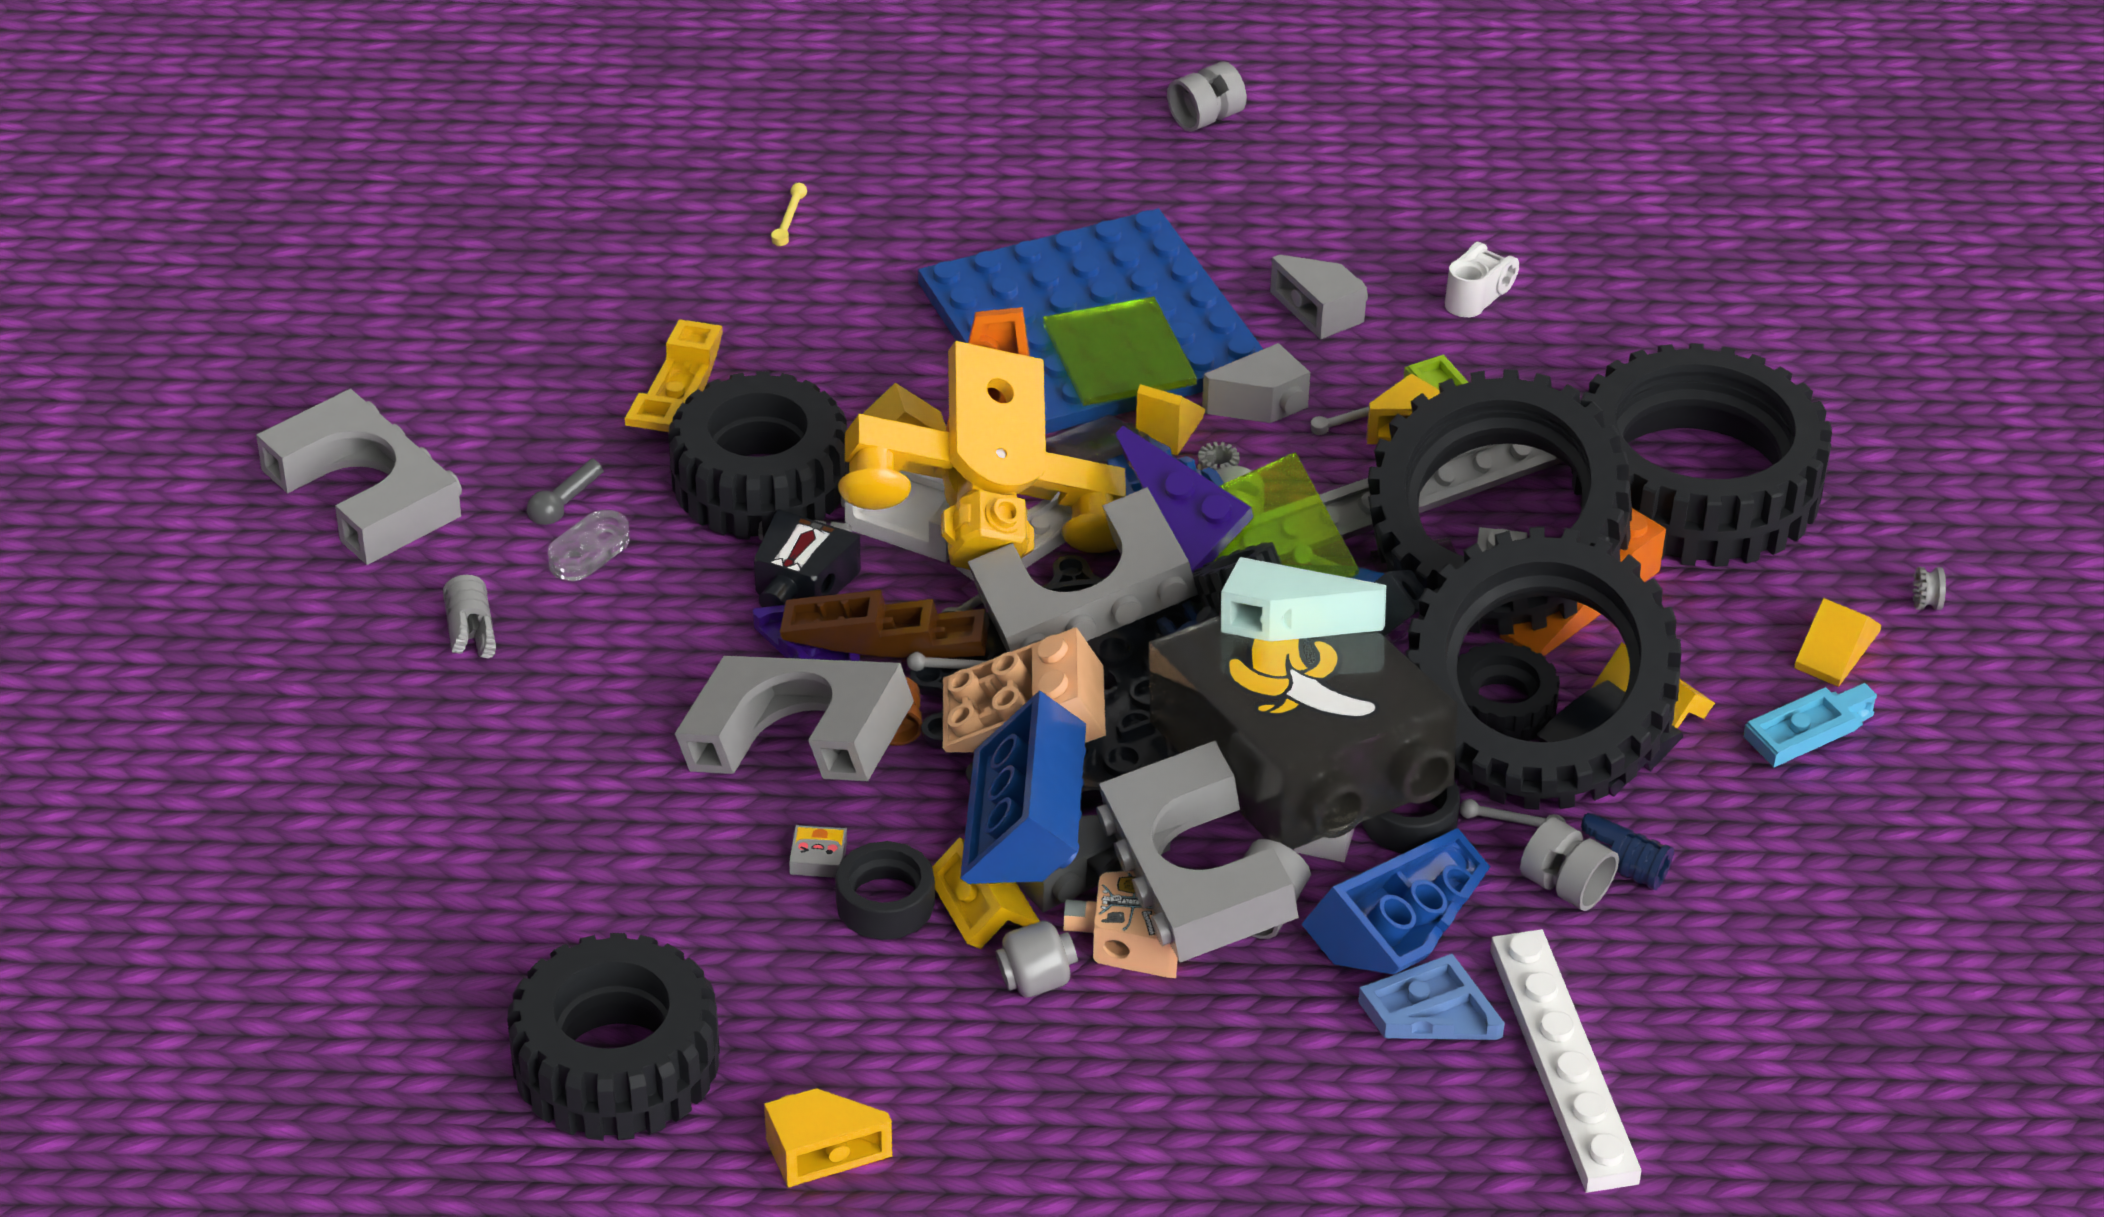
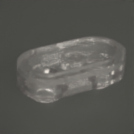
(588, 545)

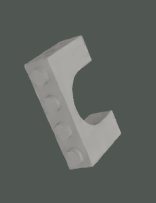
(352, 433)
(1146, 580)
(747, 694)
(1191, 907)

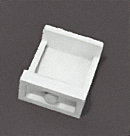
(912, 523)

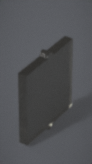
(1091, 441)

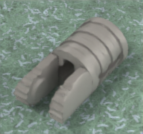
(469, 615)

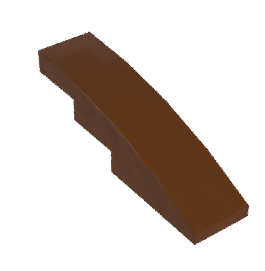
(870, 627)

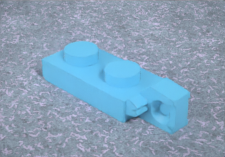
(1809, 723)

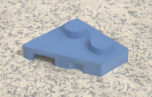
(1431, 1003)

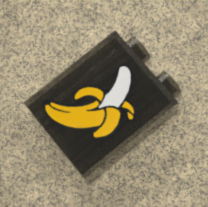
(1307, 724)

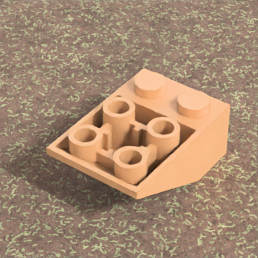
(991, 692)

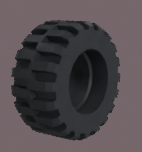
(750, 417)
(623, 1086)

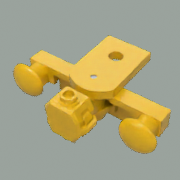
(984, 461)

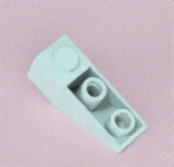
(1297, 603)

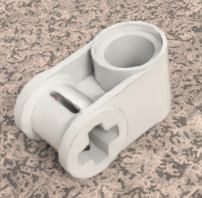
(1478, 280)

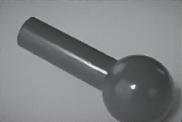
(548, 506)

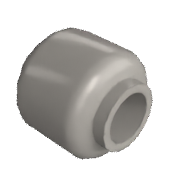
(1036, 959)

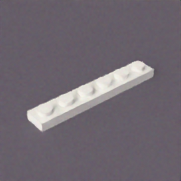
(1565, 1062)

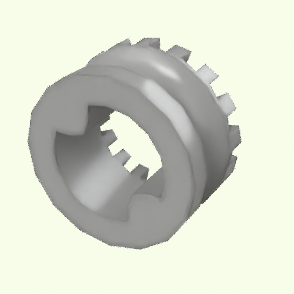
(1217, 454)
(1930, 588)

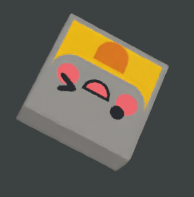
(817, 850)

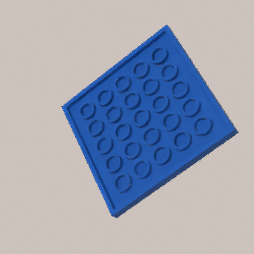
(1086, 270)

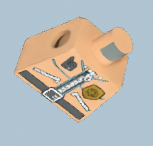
(1121, 928)

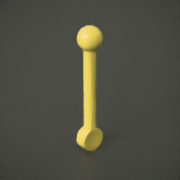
(781, 236)

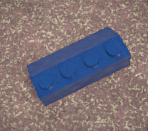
(1025, 796)

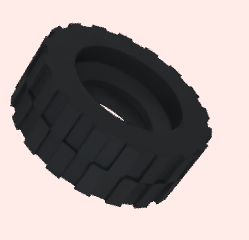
(1512, 667)

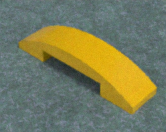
(687, 367)

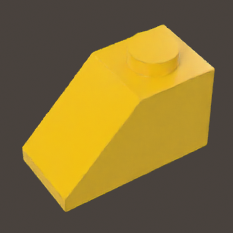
(824, 1135)

